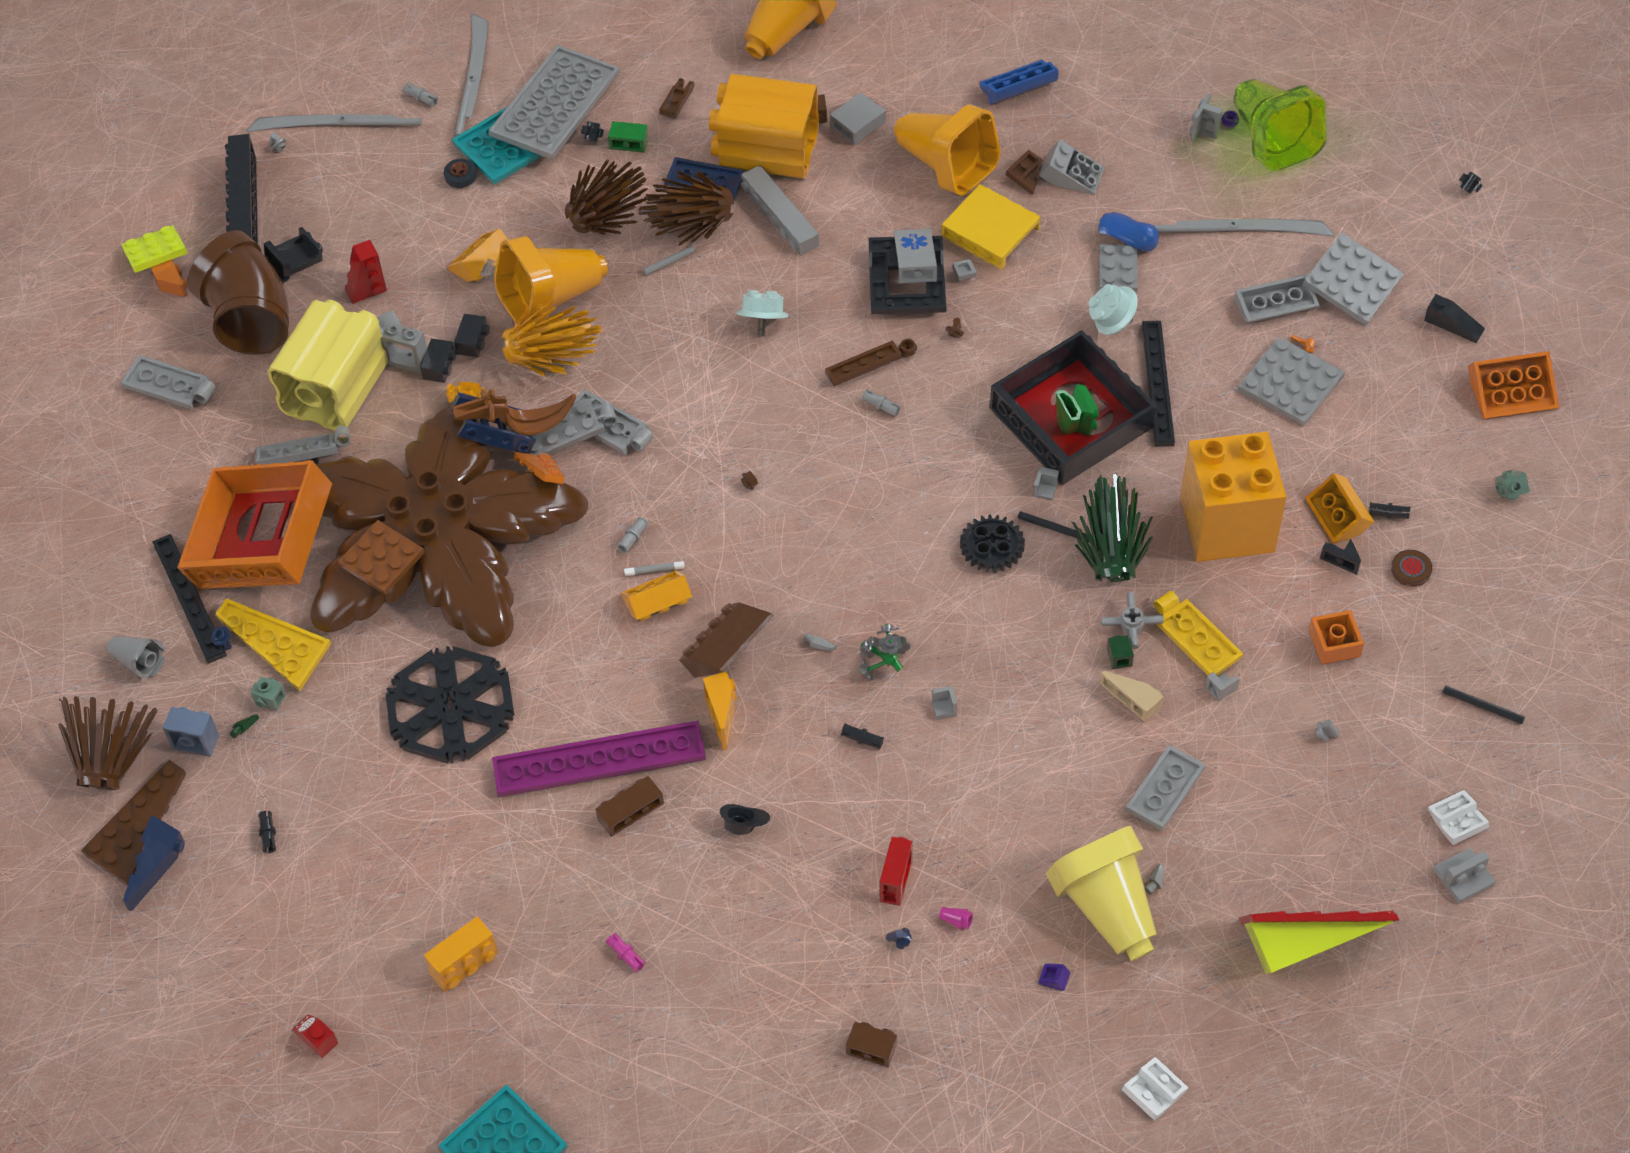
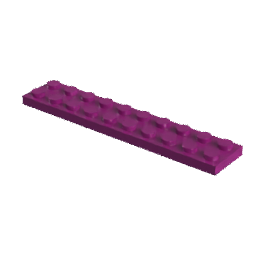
(598, 758)

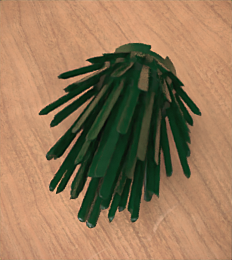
(1112, 531)

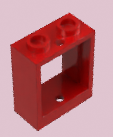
(896, 871)

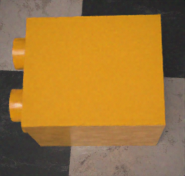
(1232, 496)

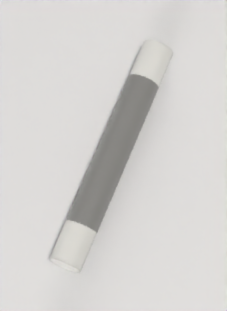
(654, 568)

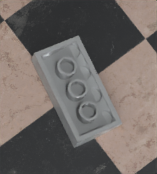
(1275, 299)

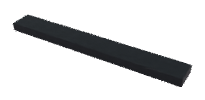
(1158, 383)
(188, 598)

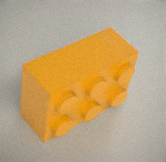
(461, 954)

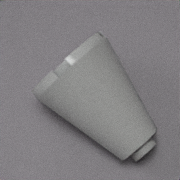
(139, 655)

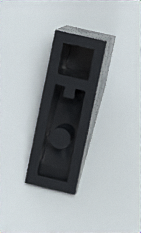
(1452, 318)

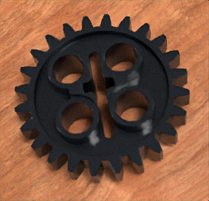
(992, 543)

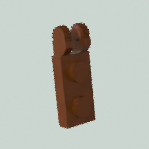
(676, 99)

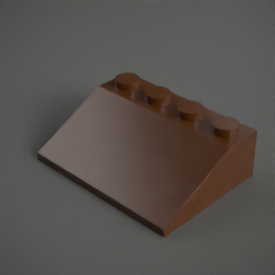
(724, 639)

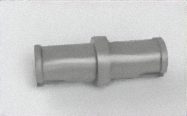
(420, 94)
(881, 402)
(632, 535)

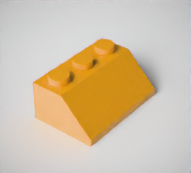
(472, 260)
(1339, 509)
(657, 595)

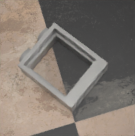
(402, 357)

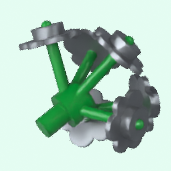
(889, 648)

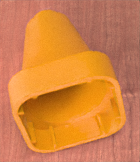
(780, 21)
(956, 146)
(537, 275)

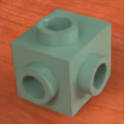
(1512, 484)
(268, 693)

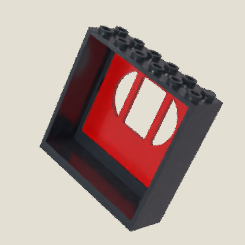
(1026, 409)

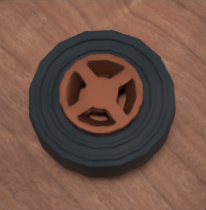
(460, 173)

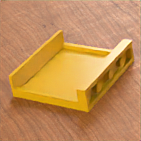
(989, 225)

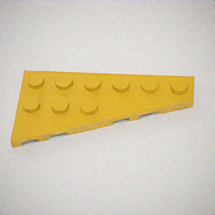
(282, 645)

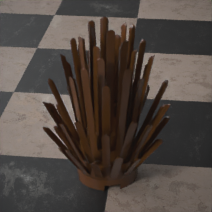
(600, 202)
(695, 205)

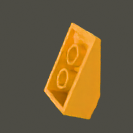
(720, 700)

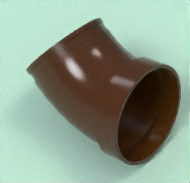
(243, 293)

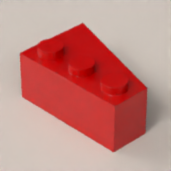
(365, 273)

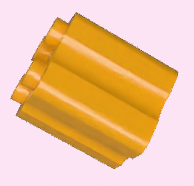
(765, 125)

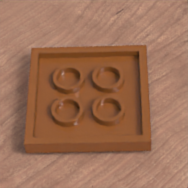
(381, 557)

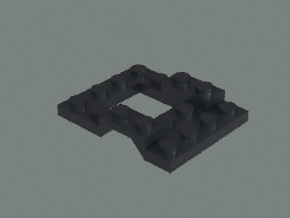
(884, 258)

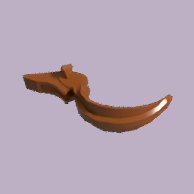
(522, 421)

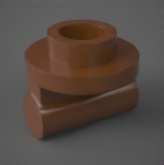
(954, 331)

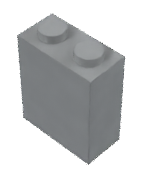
(857, 118)

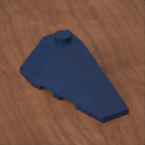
(158, 854)

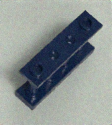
(490, 435)

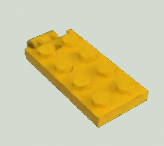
(1196, 634)

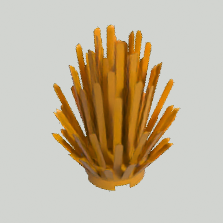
(534, 342)

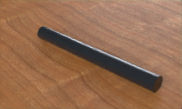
(1049, 525)
(1483, 704)

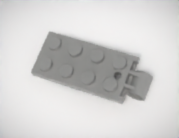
(167, 382)
(579, 424)
(625, 432)
(304, 448)

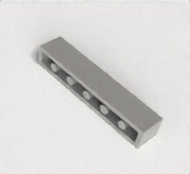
(780, 210)

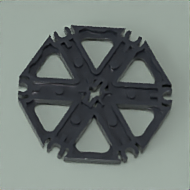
(435, 706)

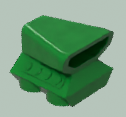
(1076, 411)

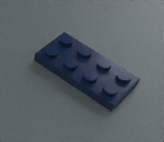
(721, 175)

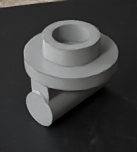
(276, 143)
(1326, 730)

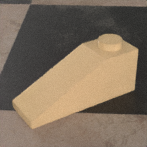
(1134, 694)

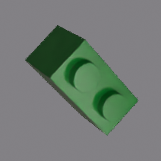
(628, 136)

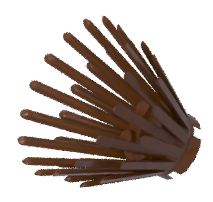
(97, 754)

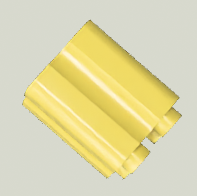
(328, 364)

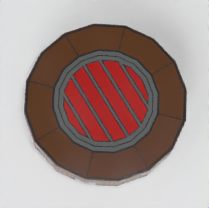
(1411, 567)

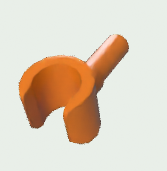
(1308, 344)

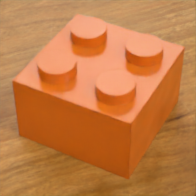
(1336, 637)

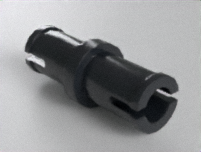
(1389, 510)
(862, 736)
(267, 832)

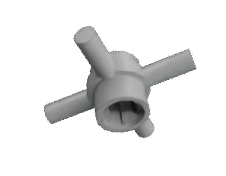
(1127, 620)

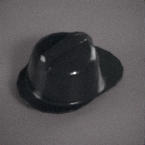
(742, 819)

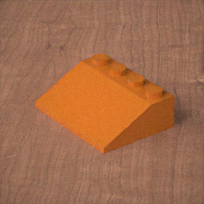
(1514, 385)

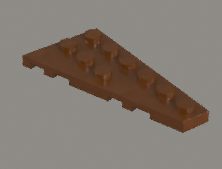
(120, 839)

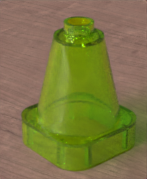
(1283, 123)

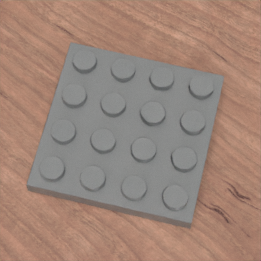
(1353, 278)
(1291, 381)

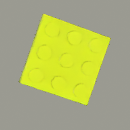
(154, 248)

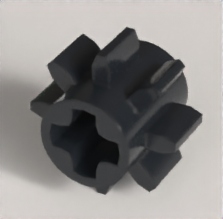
(592, 131)
(1470, 182)

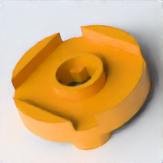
(468, 388)

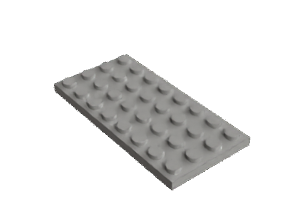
(554, 102)

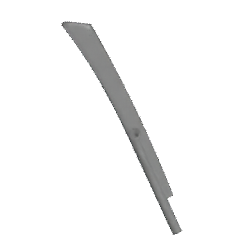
(478, 47)
(331, 119)
(1233, 225)

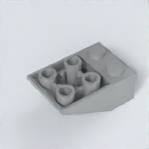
(1071, 169)

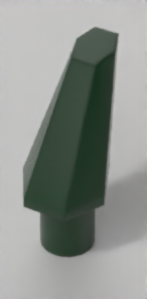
(241, 726)

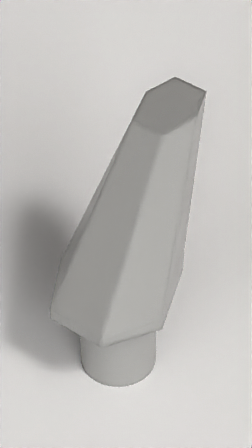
(819, 643)
(1155, 879)

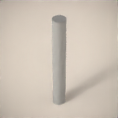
(671, 259)

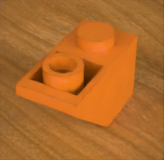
(168, 278)

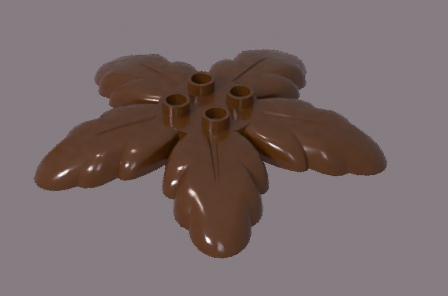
(450, 514)

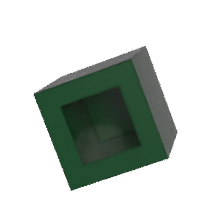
(1120, 652)

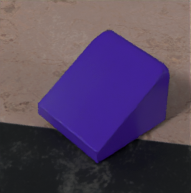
(1054, 976)

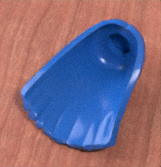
(1132, 232)

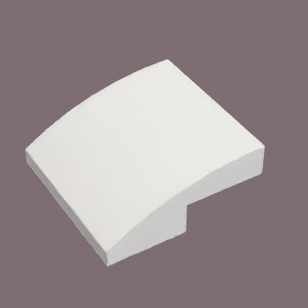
(1458, 817)
(1154, 1088)

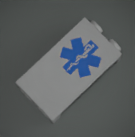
(915, 256)

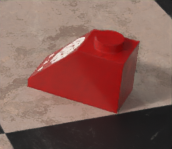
(316, 1035)

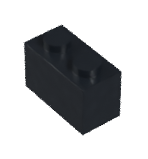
(471, 335)
(438, 360)

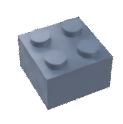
(191, 731)

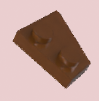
(1025, 171)

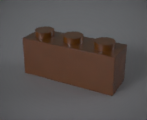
(629, 805)

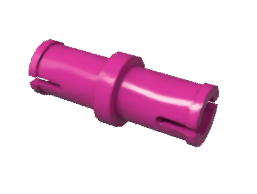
(625, 952)

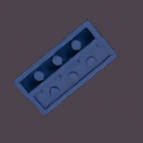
(1019, 81)

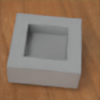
(964, 270)

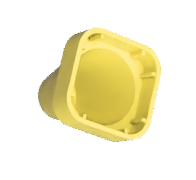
(1109, 890)

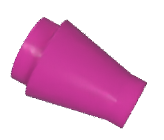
(957, 917)

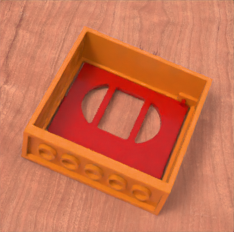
(214, 550)

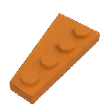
(542, 466)

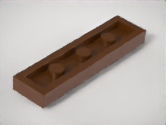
(863, 363)

